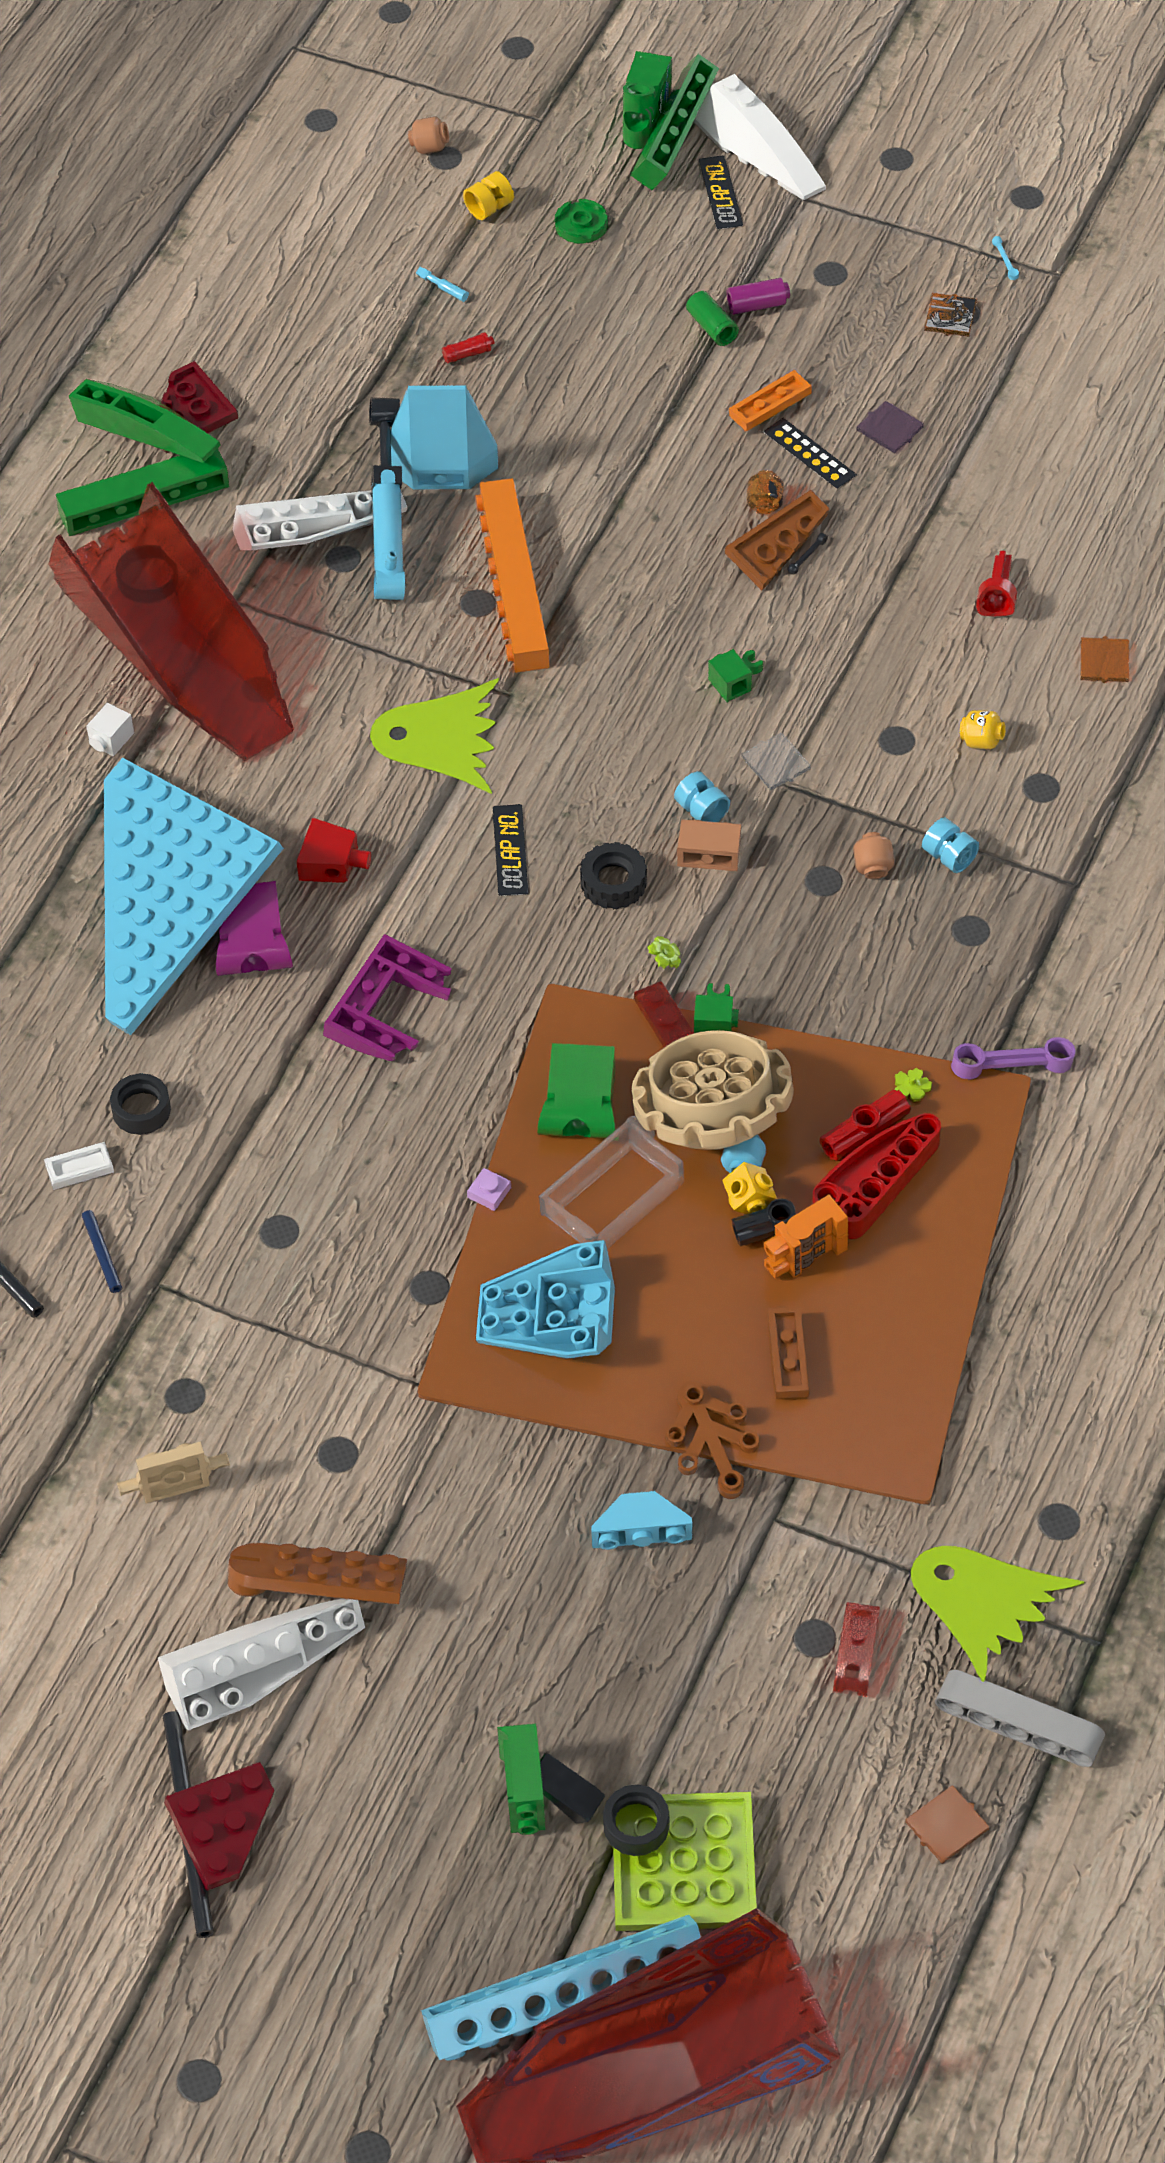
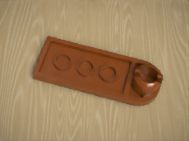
(315, 1572)

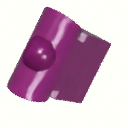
(253, 934)

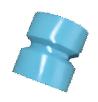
(701, 798)
(951, 845)

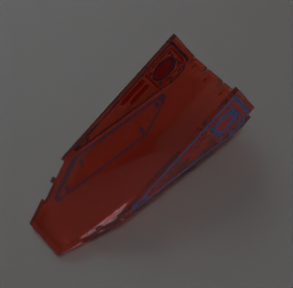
(657, 2050)

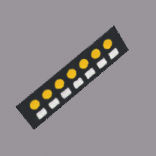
(810, 453)

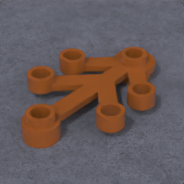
(709, 1433)

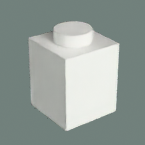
(110, 729)

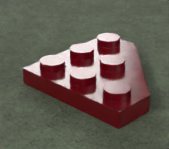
(198, 399)
(221, 1821)

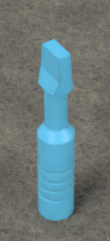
(443, 284)

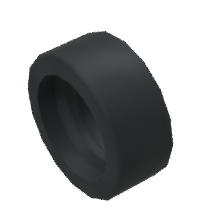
(134, 1085)
(640, 1844)

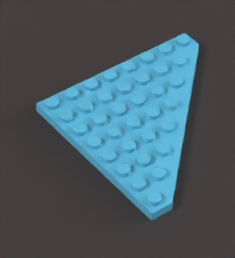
(168, 884)

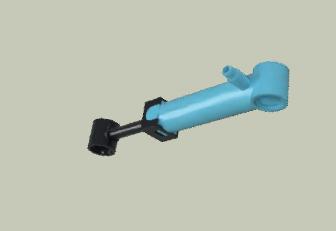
(387, 514)

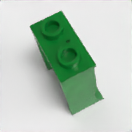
(523, 1777)

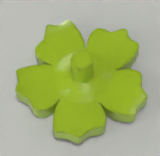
(666, 953)
(913, 1084)

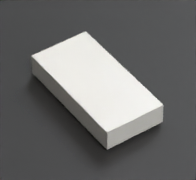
(79, 1165)

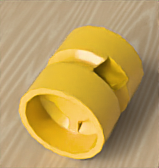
(488, 195)

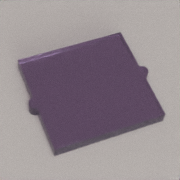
(890, 427)

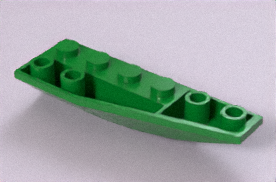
(140, 419)

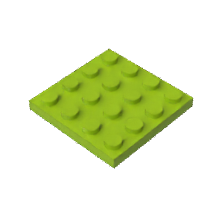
(697, 1871)

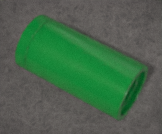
(712, 318)

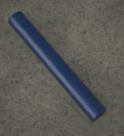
(101, 1251)

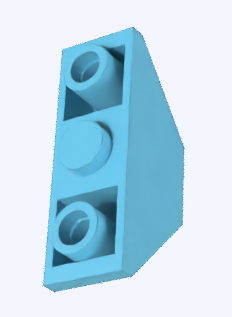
(640, 1521)

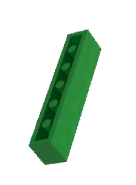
(674, 122)
(122, 494)

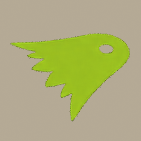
(439, 734)
(982, 1598)

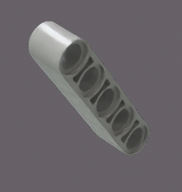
(1020, 1718)

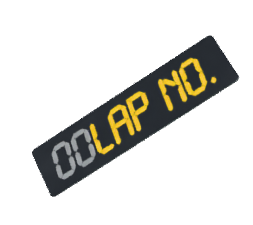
(720, 192)
(510, 850)

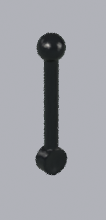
(794, 567)

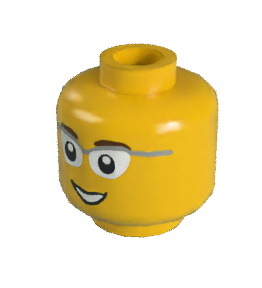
(982, 729)

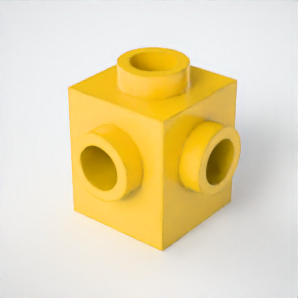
(749, 1188)

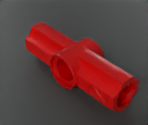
(877, 1116)

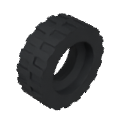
(613, 895)

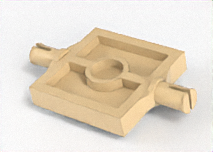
(173, 1472)

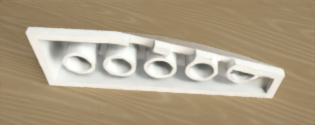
(747, 127)

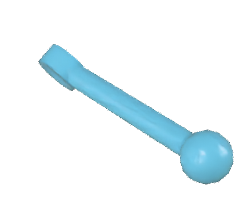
(1013, 273)

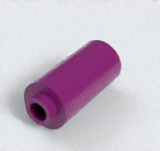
(757, 296)

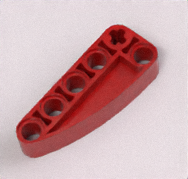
(866, 1168)

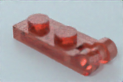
(856, 1648)

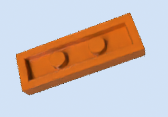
(770, 400)

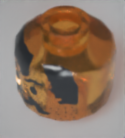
(765, 492)

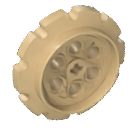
(712, 1090)

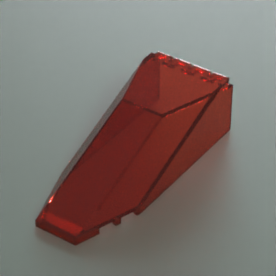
(177, 625)

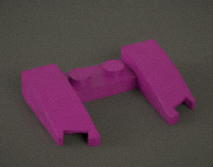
(388, 962)

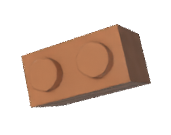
(709, 845)

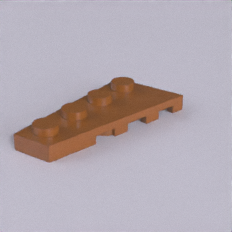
(774, 541)

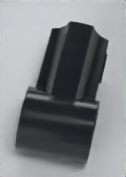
(761, 1224)

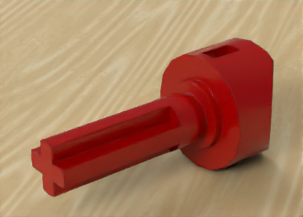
(997, 594)

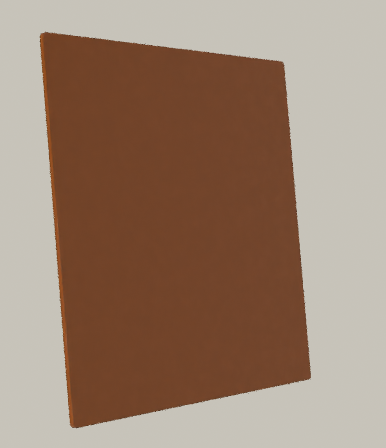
(692, 1305)

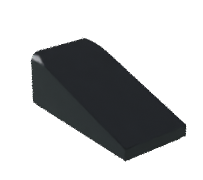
(569, 1790)

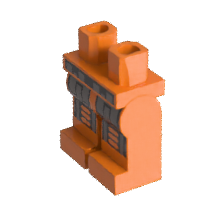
(807, 1237)

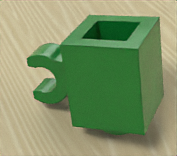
(732, 674)
(715, 1011)

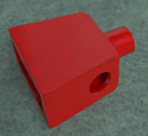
(330, 853)

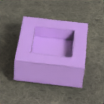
(489, 1189)

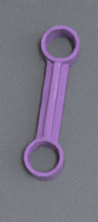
(1013, 1058)

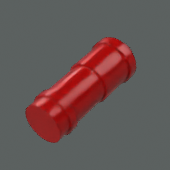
(466, 348)

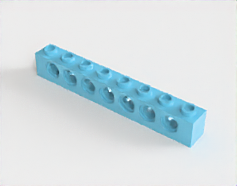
(546, 1982)

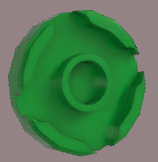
(581, 221)

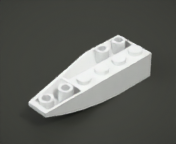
(302, 519)
(254, 1659)

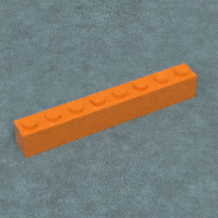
(513, 575)

